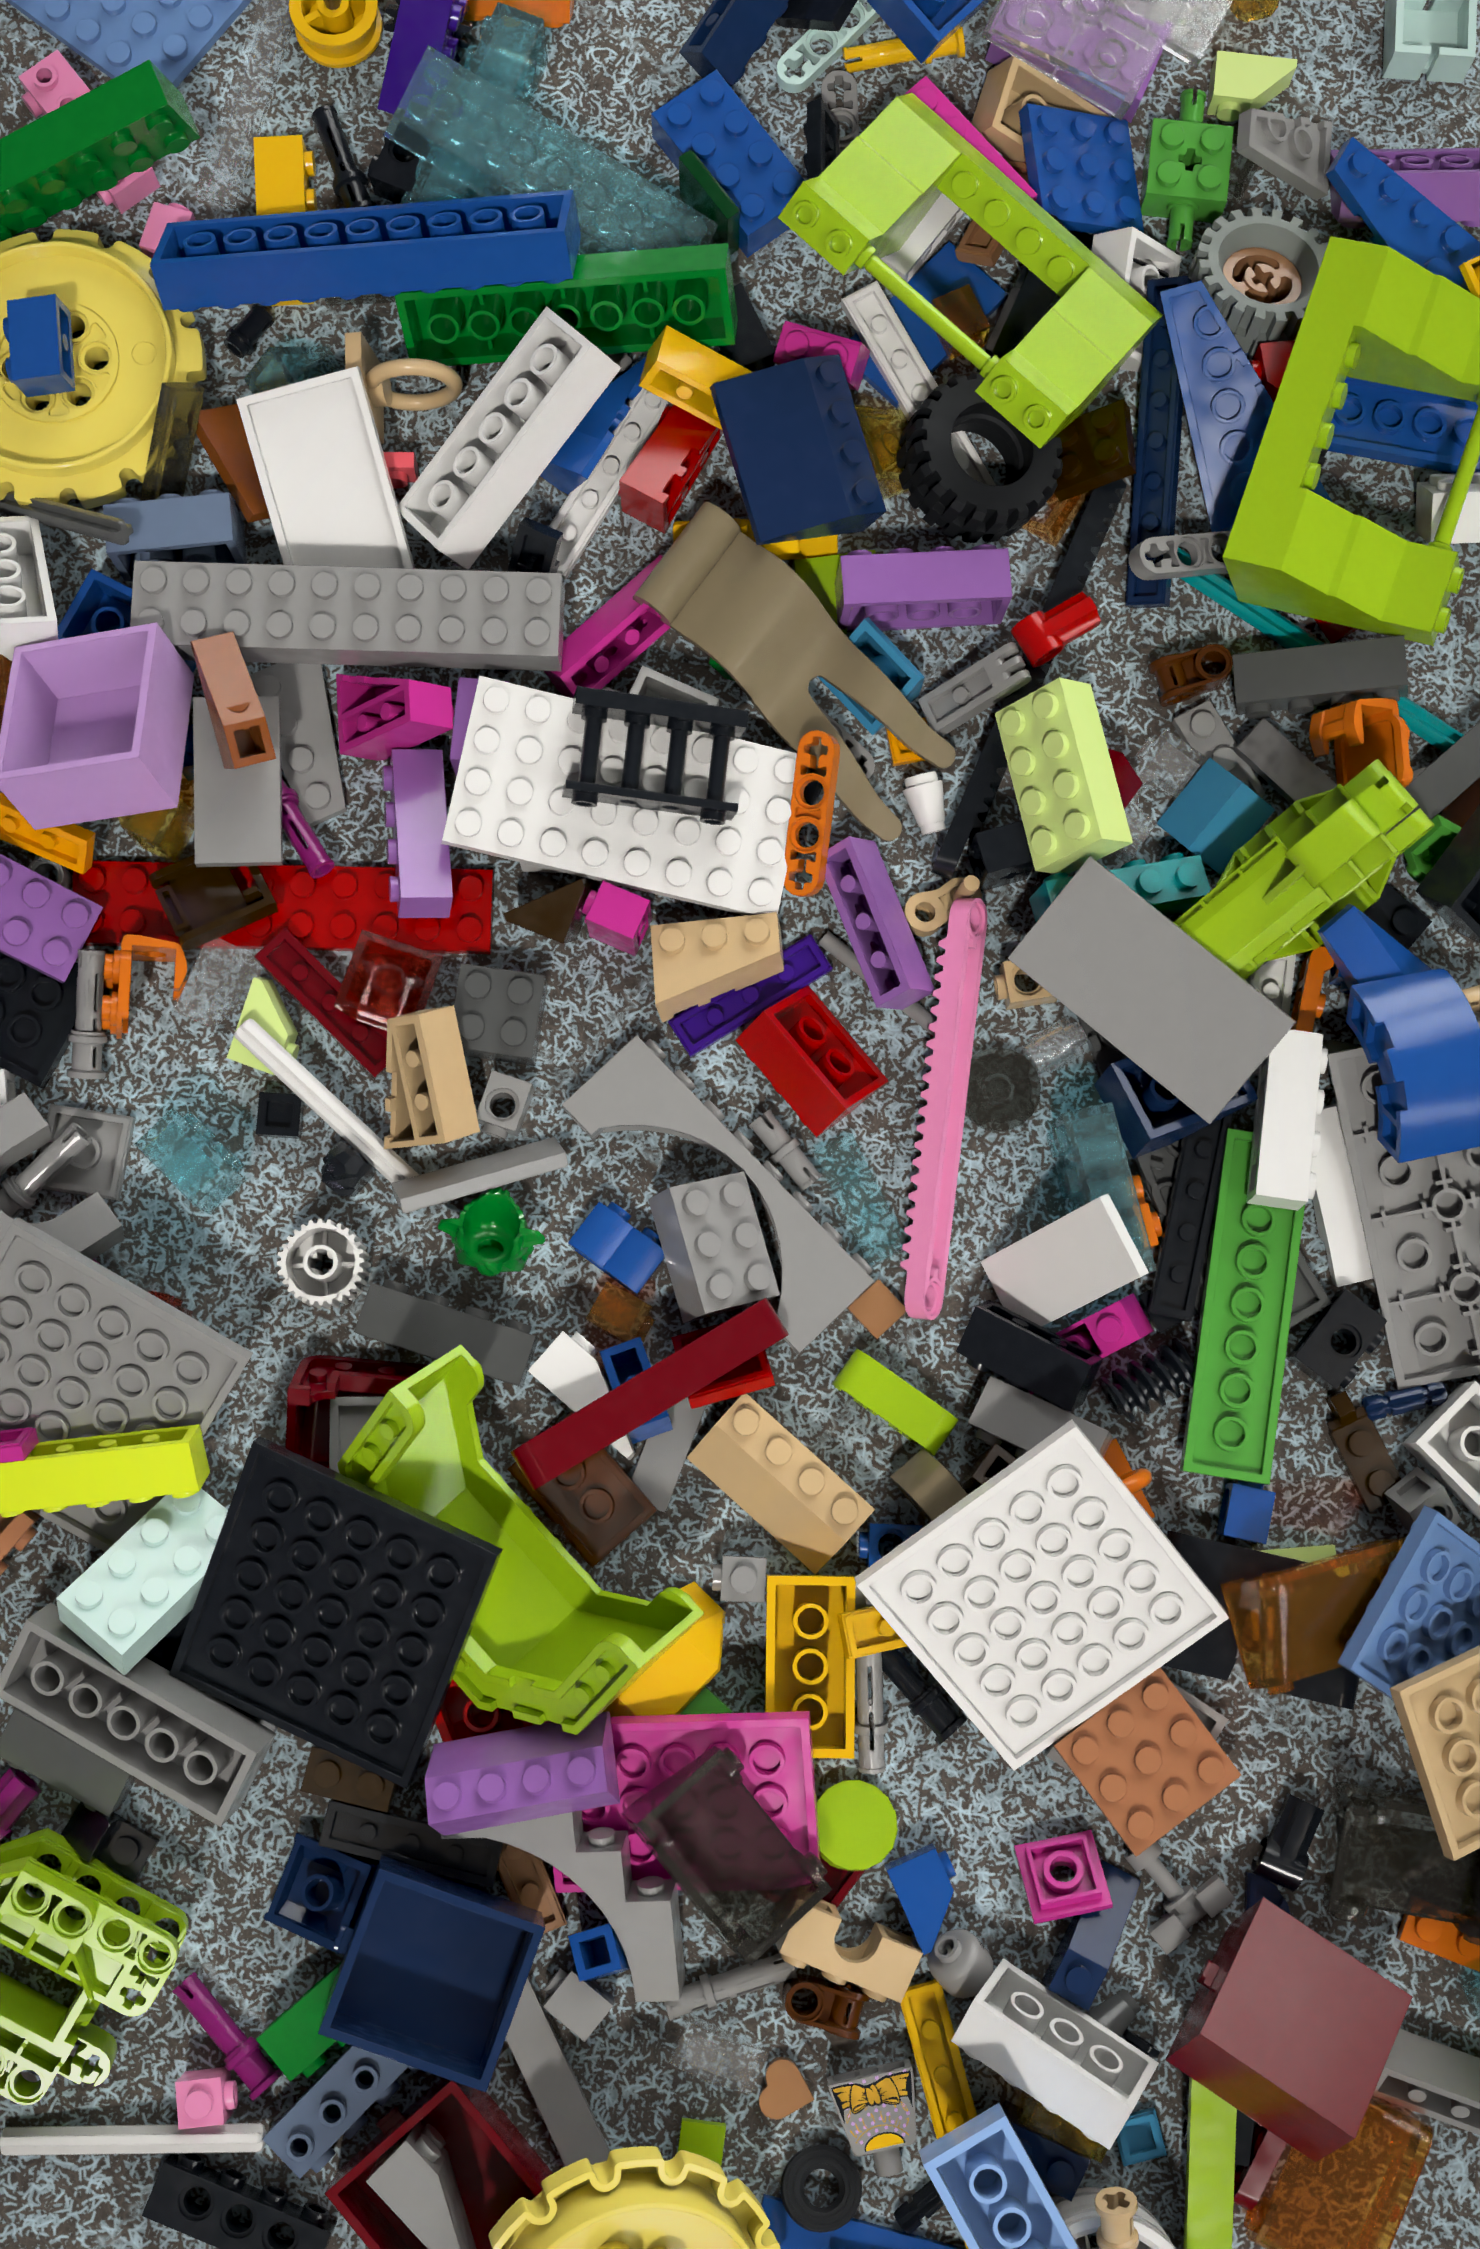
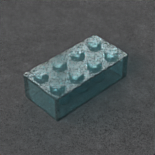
(1096, 1165)

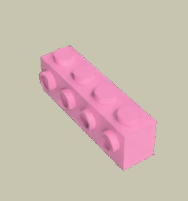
(54, 84)

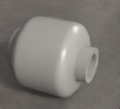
(960, 1963)

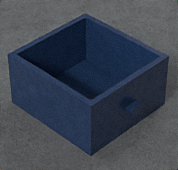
(431, 1973)

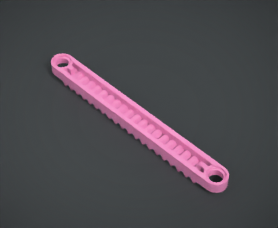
(944, 1108)

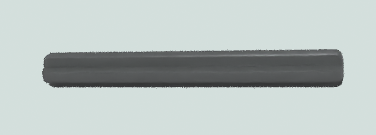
(70, 518)

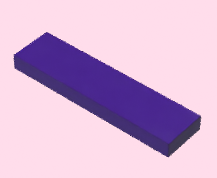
(705, 1025)

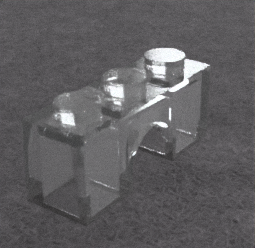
(1164, 766)

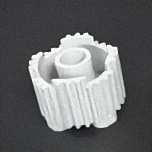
(307, 1247)

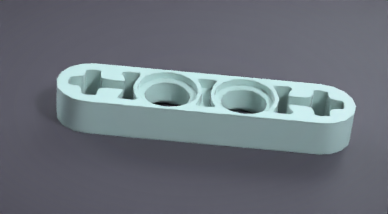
(809, 73)

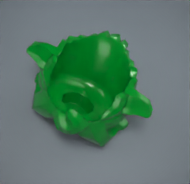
(492, 1234)

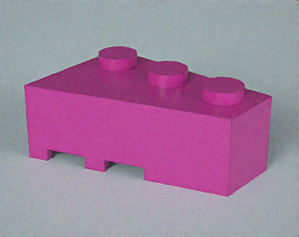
(389, 714)

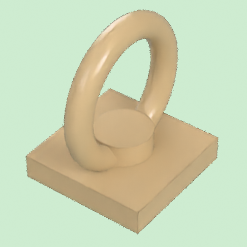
(378, 384)

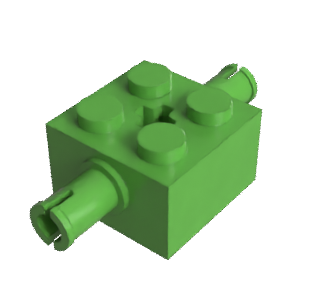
(1186, 170)

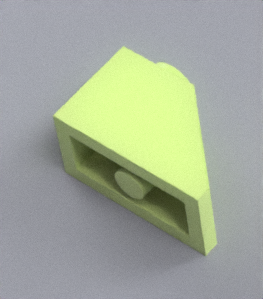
(1246, 82)
(268, 1010)

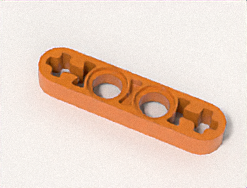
(817, 814)

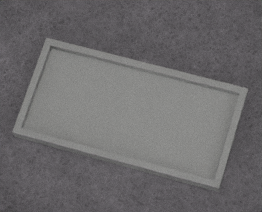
(1151, 990)

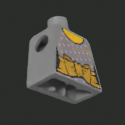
(877, 2111)

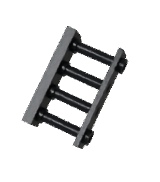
(638, 714)

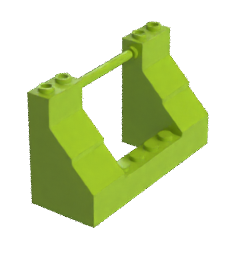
(880, 194)
(1304, 555)

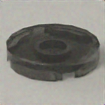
(1001, 1090)

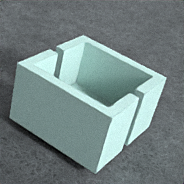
(1430, 40)

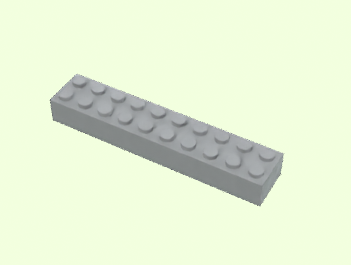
(358, 614)

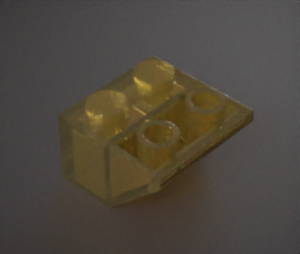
(162, 831)

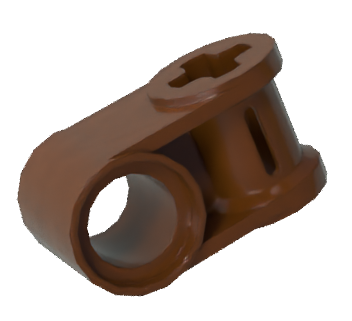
(1182, 675)
(834, 2008)

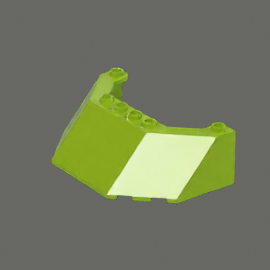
(545, 1630)

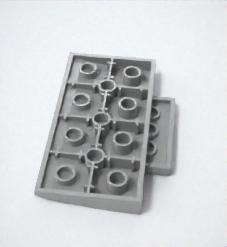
(1418, 1236)

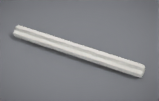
(322, 1101)
(131, 2139)

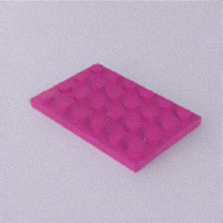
(768, 1744)

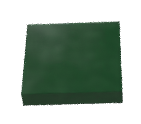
(705, 195)

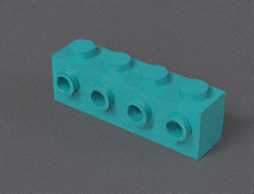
(1167, 885)

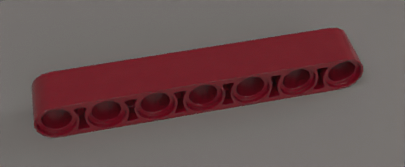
(649, 1394)

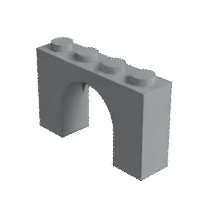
(87, 1226)

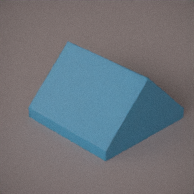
(890, 661)
(1215, 815)

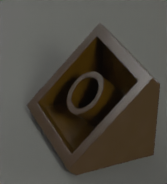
(556, 913)

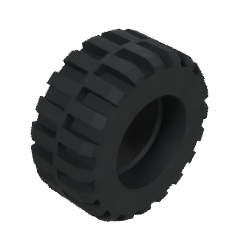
(947, 491)

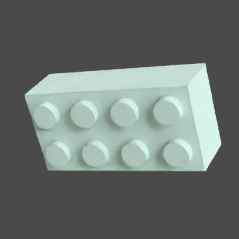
(144, 1580)

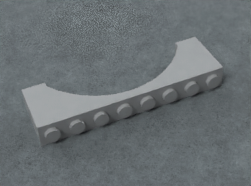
(644, 1095)

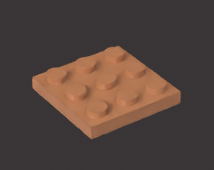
(1147, 1761)

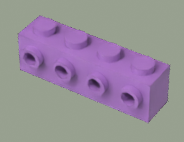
(418, 821)
(876, 924)

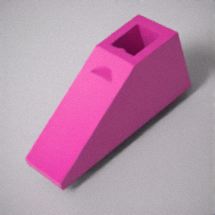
(1110, 1328)

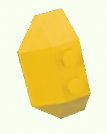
(681, 1670)

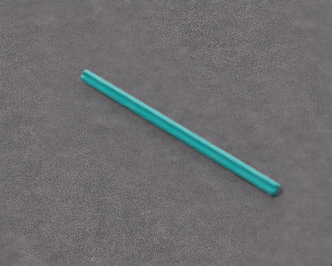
(1293, 636)

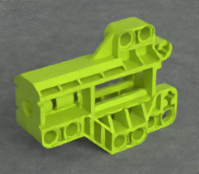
(1306, 870)
(99, 1953)

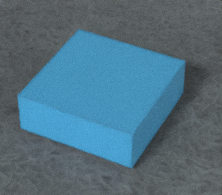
(1140, 2138)

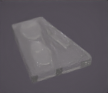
(218, 982)

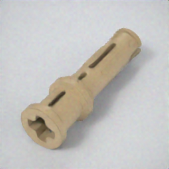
(1116, 2214)

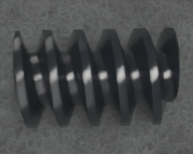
(1149, 1380)

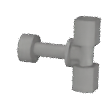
(1184, 1904)

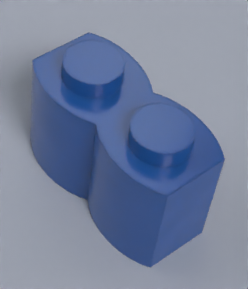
(618, 1247)

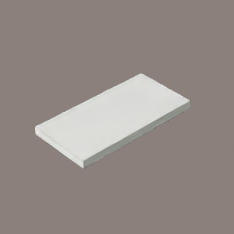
(325, 474)

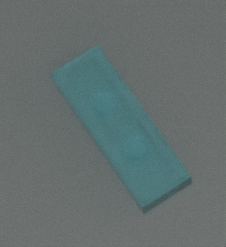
(860, 1199)

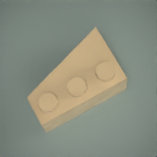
(711, 958)
(429, 1080)

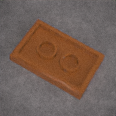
(228, 448)

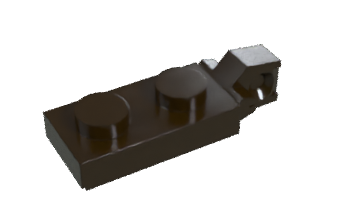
(1361, 1451)

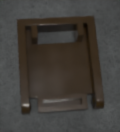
(208, 902)

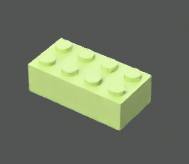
(1063, 776)

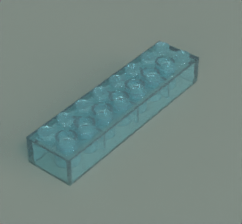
(511, 149)

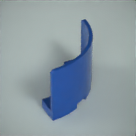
(1427, 1061)

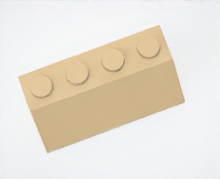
(780, 1483)

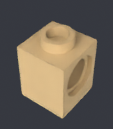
(1013, 997)

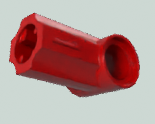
(1047, 633)

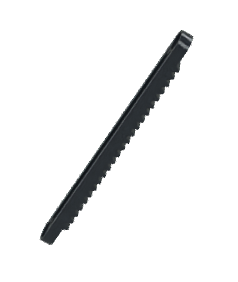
(992, 761)

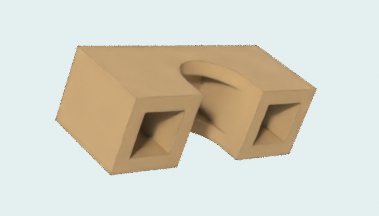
(879, 1965)

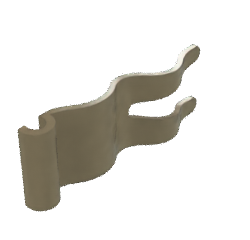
(773, 641)

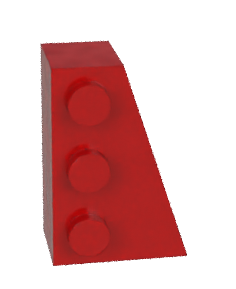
(667, 467)

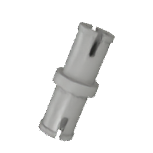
(785, 1150)

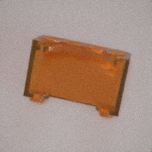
(1302, 1616)
(1351, 2194)

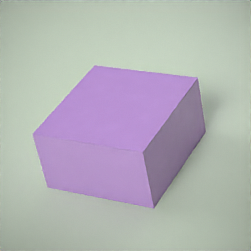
(95, 726)

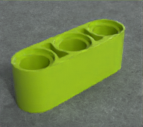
(895, 1401)

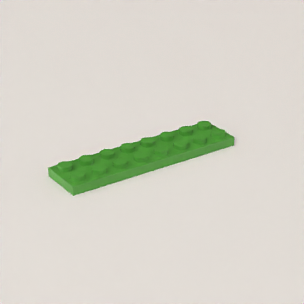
(1241, 1328)

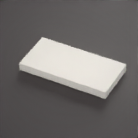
(1066, 1263)

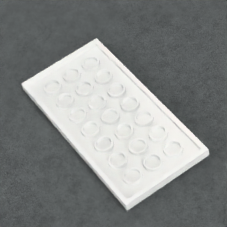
(512, 805)

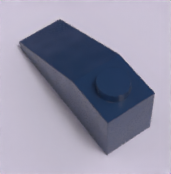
(1091, 1943)

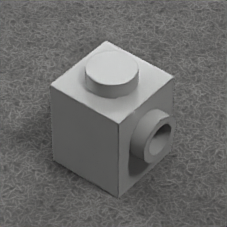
(740, 1578)

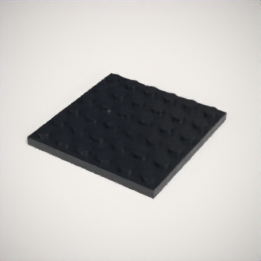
(334, 1611)

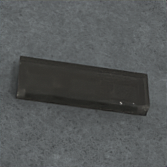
(172, 439)

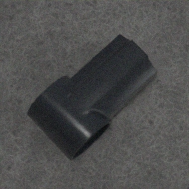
(1286, 1848)

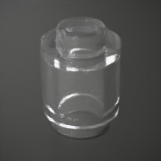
(1055, 1046)

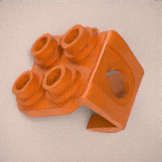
(1362, 734)
(118, 976)

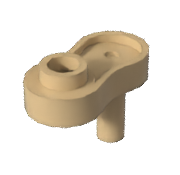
(938, 904)

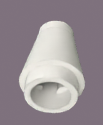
(926, 801)

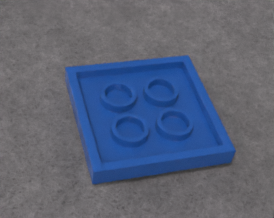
(1081, 168)

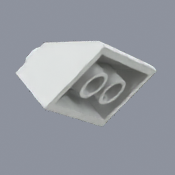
(1117, 251)

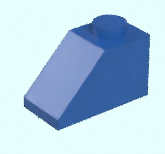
(923, 1891)

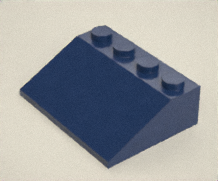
(798, 451)

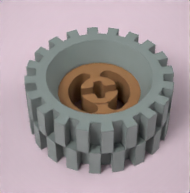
(1274, 265)

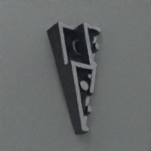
(1021, 312)

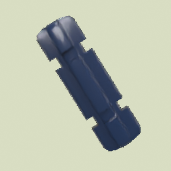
(1404, 1400)

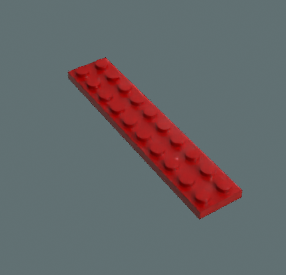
(318, 912)

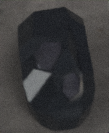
(345, 1171)

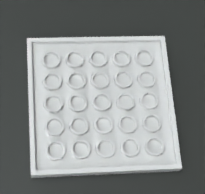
(1041, 1596)

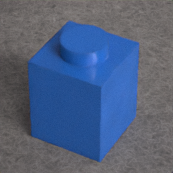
(597, 1953)

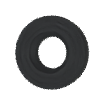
(849, 2192)

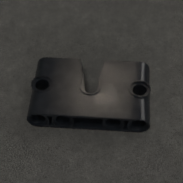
(1218, 1650)

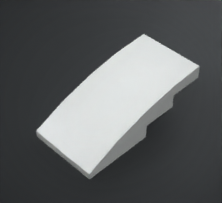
(1337, 1204)

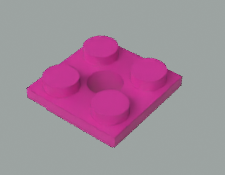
(1056, 1899)

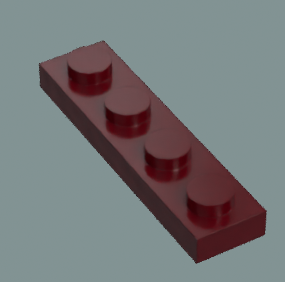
(316, 993)

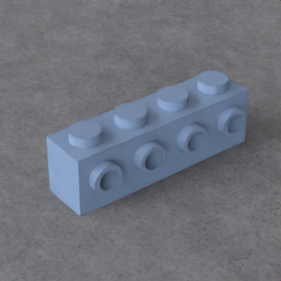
(333, 2108)

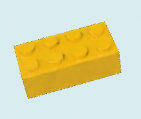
(808, 1659)

